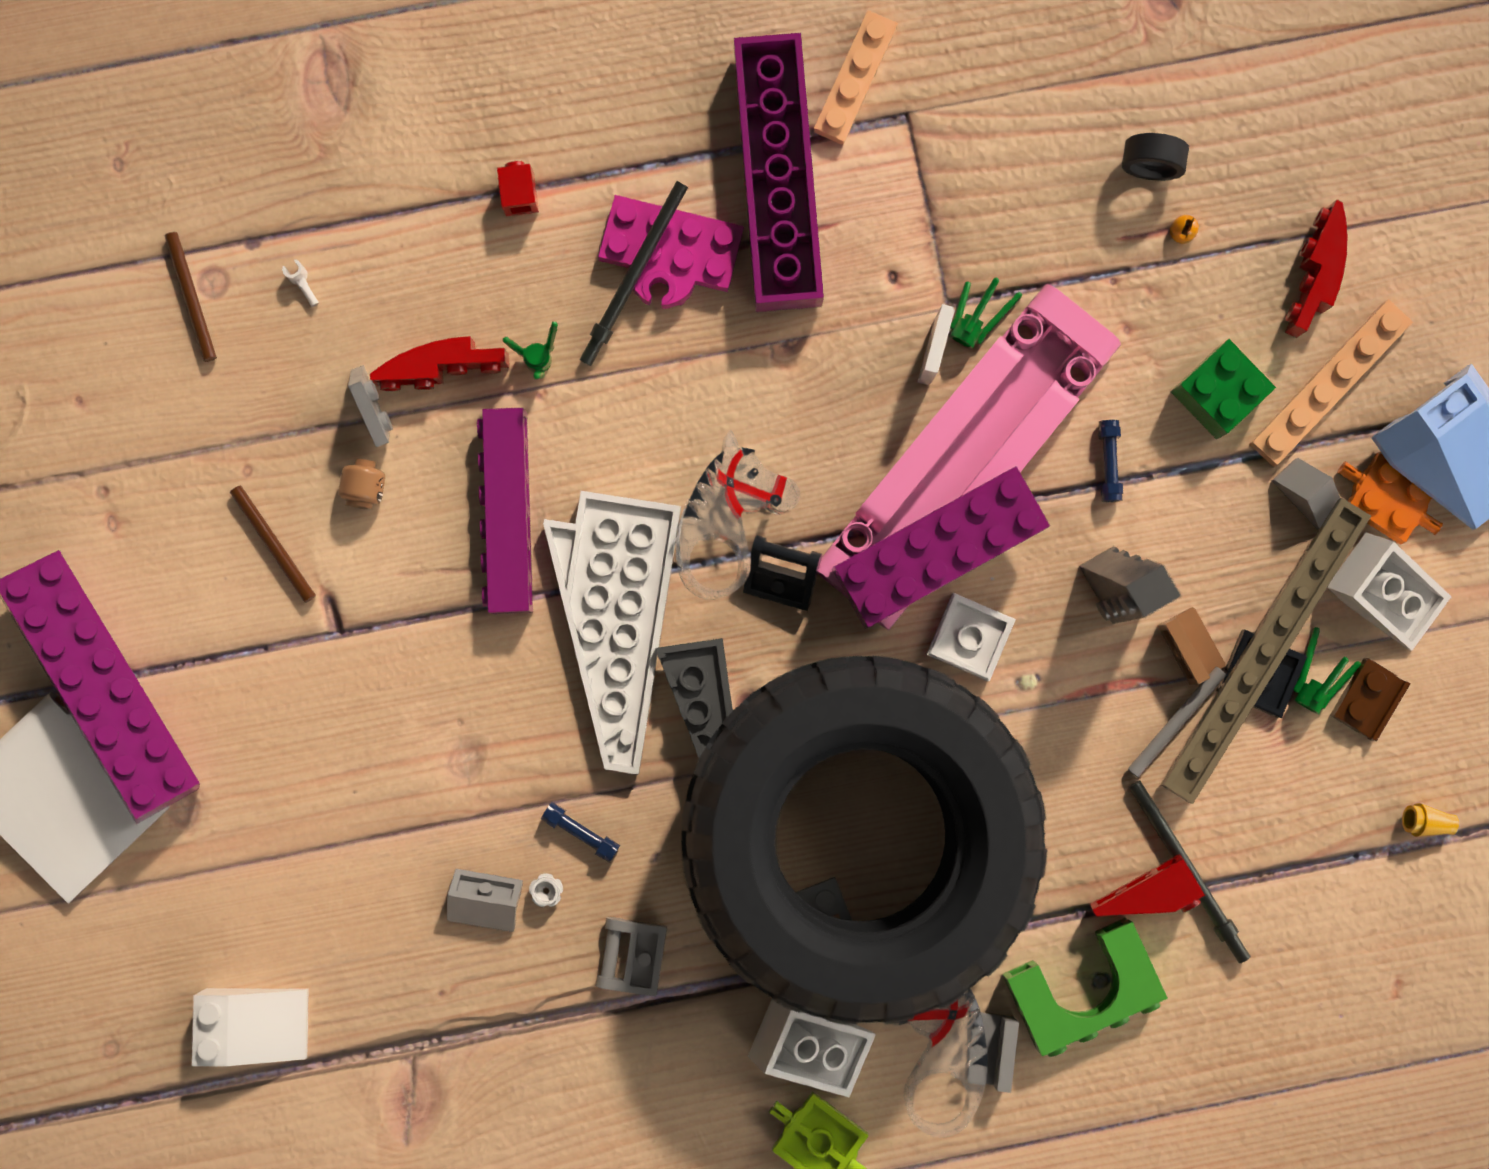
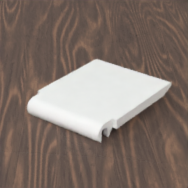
(60, 802)

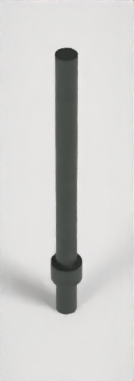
(602, 332)
(1223, 927)

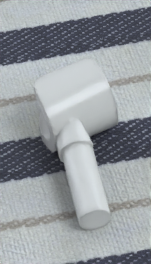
(300, 279)

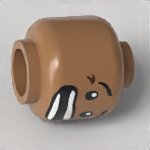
(361, 484)

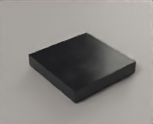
(1282, 683)

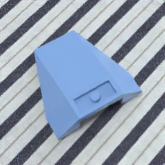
(1446, 447)

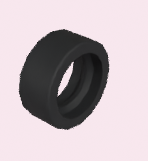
(1155, 156)

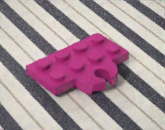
(688, 254)

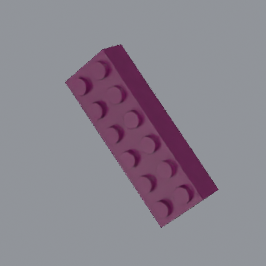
(940, 547)

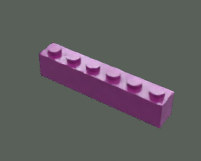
(506, 511)

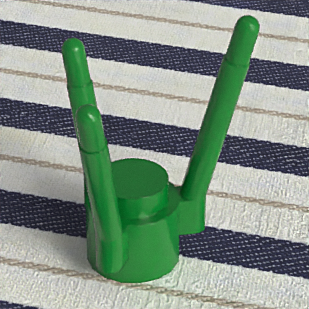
(968, 330)
(536, 356)
(1315, 694)

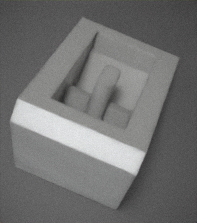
(1308, 490)

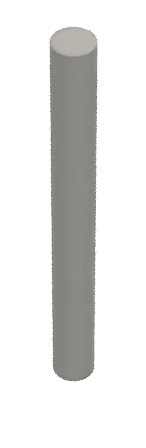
(1176, 722)

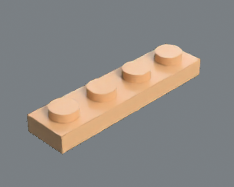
(855, 77)

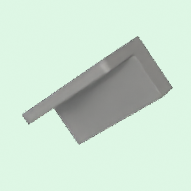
(483, 900)
(1001, 1043)

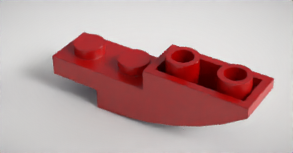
(1325, 262)
(425, 364)

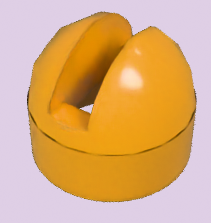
(1178, 225)

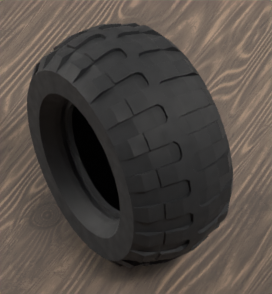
(939, 941)

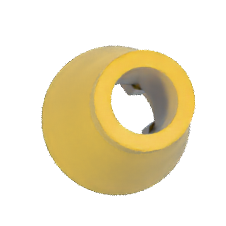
(1427, 821)

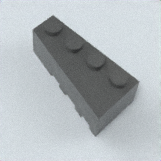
(1128, 585)

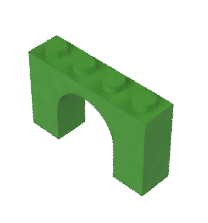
(1132, 990)

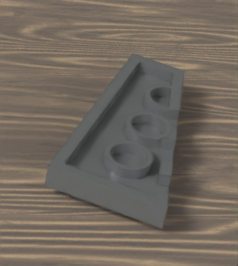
(700, 686)

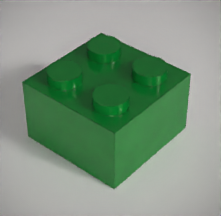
(1223, 389)

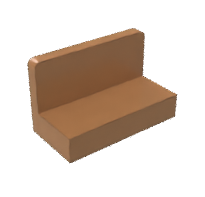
(1191, 646)

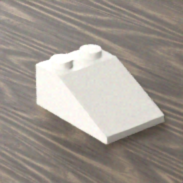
(1389, 590)
(249, 1026)
(810, 1049)

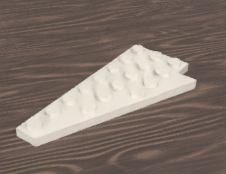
(614, 595)

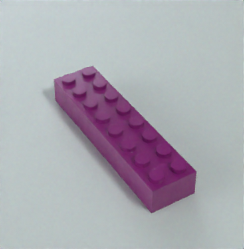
(778, 172)
(97, 686)

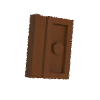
(1370, 699)

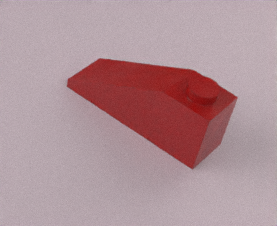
(1160, 890)

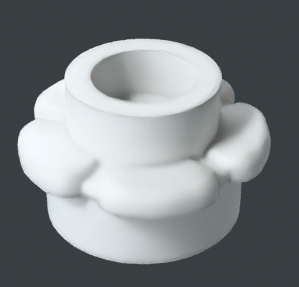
(539, 897)

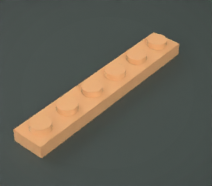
(1331, 383)

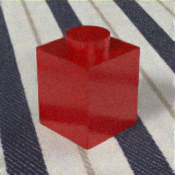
(517, 188)

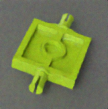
(818, 1136)

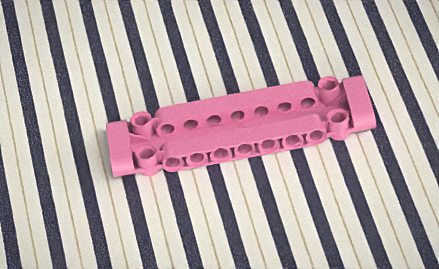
(988, 423)

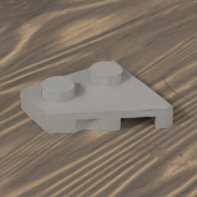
(366, 398)

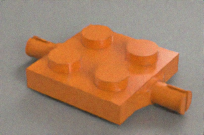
(1390, 499)

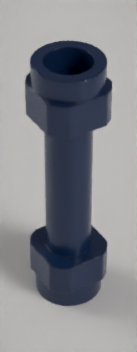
(1109, 432)
(556, 816)

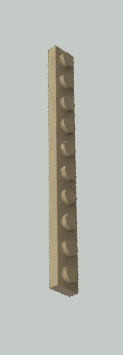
(1265, 650)

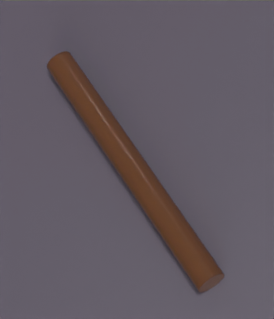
(190, 296)
(272, 544)

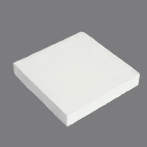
(936, 344)
(970, 637)

